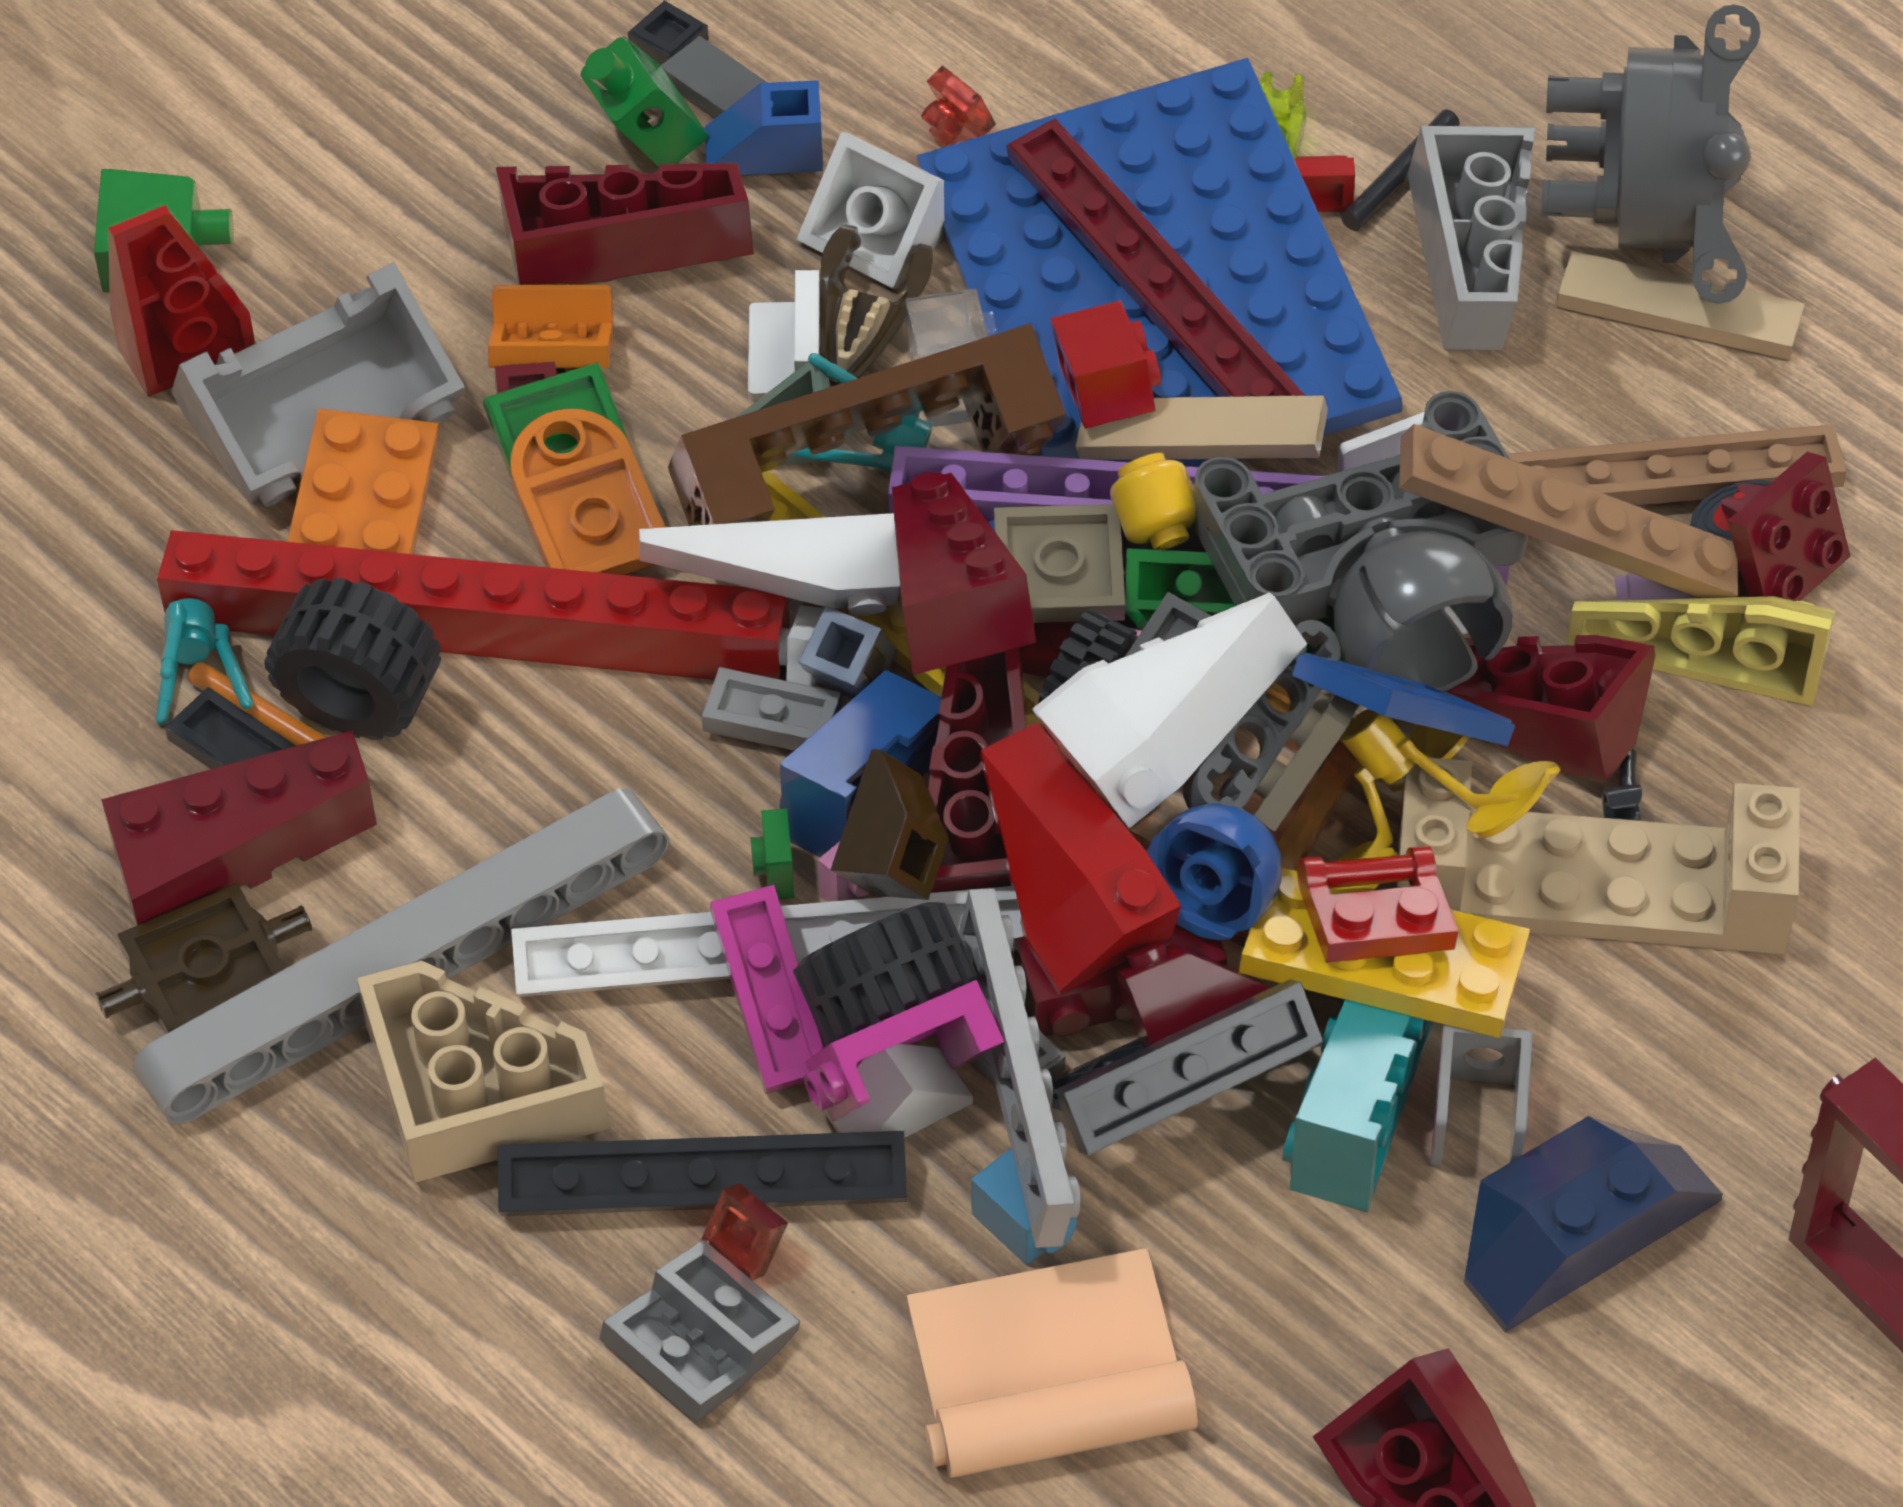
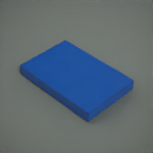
(1403, 699)

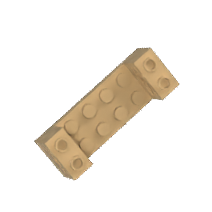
(1618, 875)

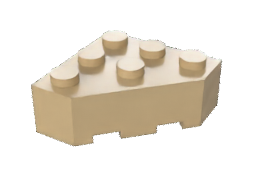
(474, 1070)

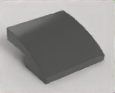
(699, 1330)

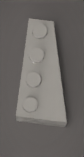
(1471, 223)

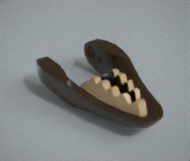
(858, 324)

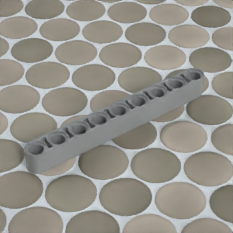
(445, 927)

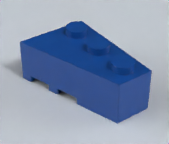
(826, 769)

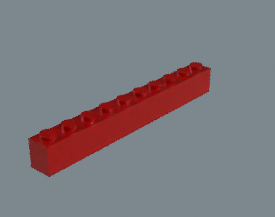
(495, 605)

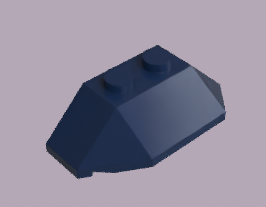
(1576, 1214)

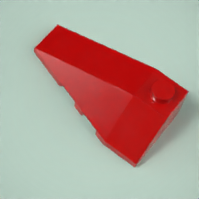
(169, 300)
(1074, 866)

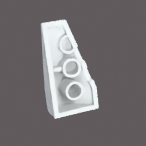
(811, 560)
(1160, 712)

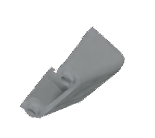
(357, 357)

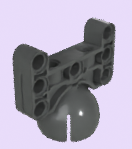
(1370, 554)

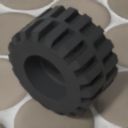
(353, 658)
(884, 970)

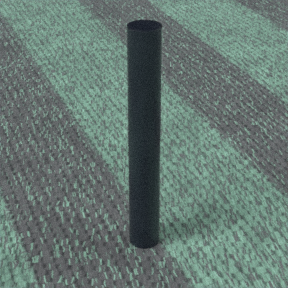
(1389, 180)

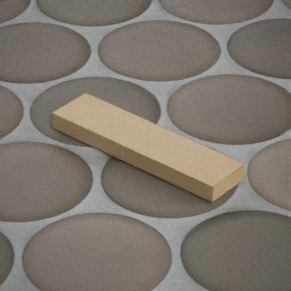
(1673, 305)
(1212, 429)

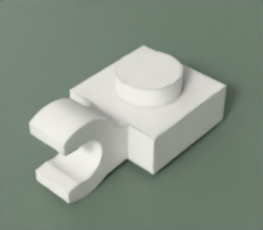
(795, 638)

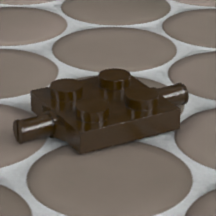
(200, 957)

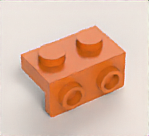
(552, 325)

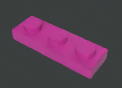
(765, 987)

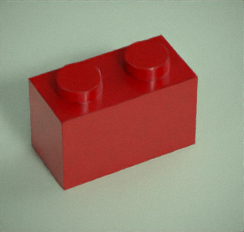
(1105, 363)

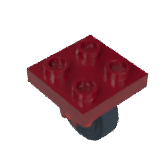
(1781, 530)

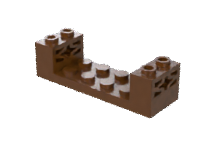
(997, 377)

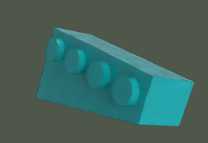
(1354, 1103)

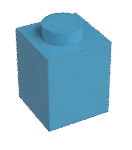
(1001, 1208)

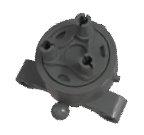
(1662, 149)

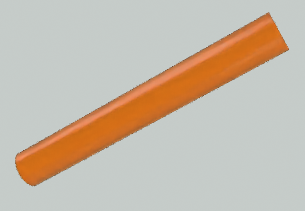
(281, 722)

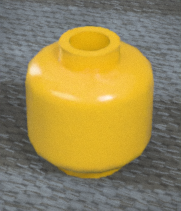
(1154, 501)

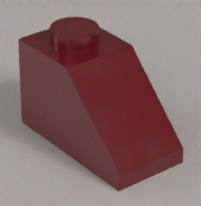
(1177, 988)

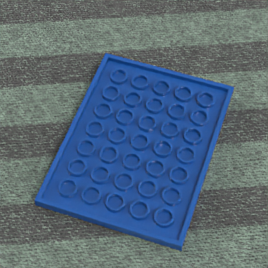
(1225, 195)

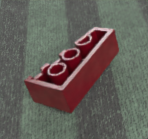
(622, 221)
(977, 708)
(237, 822)

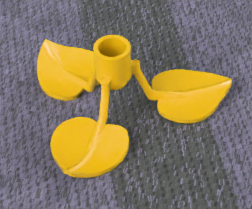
(1390, 756)

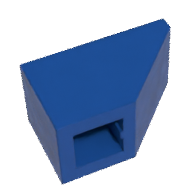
(770, 130)

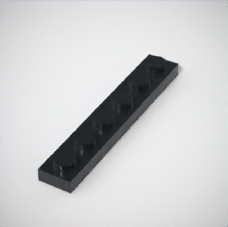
(696, 1170)

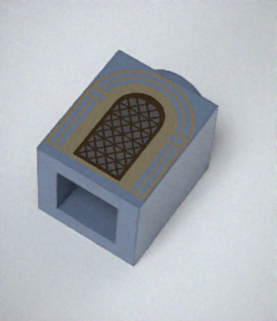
(846, 653)

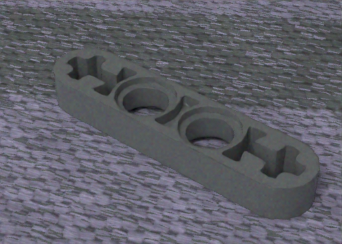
(1267, 725)

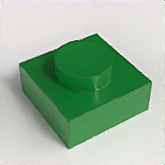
(773, 852)

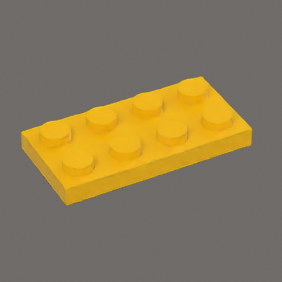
(1450, 987)

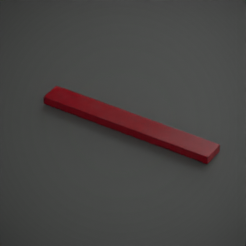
(1147, 265)

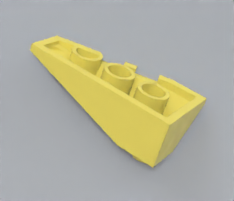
(1733, 641)

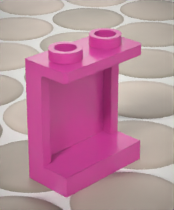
(957, 1019)

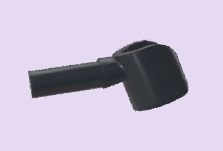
(1623, 800)

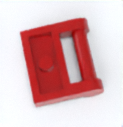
(1377, 920)

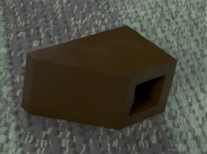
(891, 833)

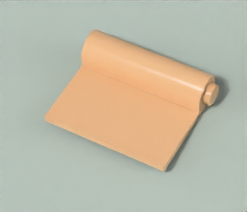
(1049, 1364)

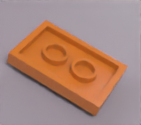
(365, 482)

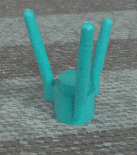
(912, 433)
(190, 639)

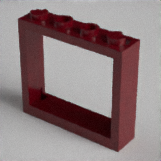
(1853, 1115)

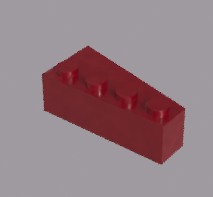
(956, 577)

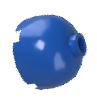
(1219, 868)

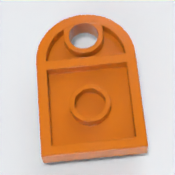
(586, 501)

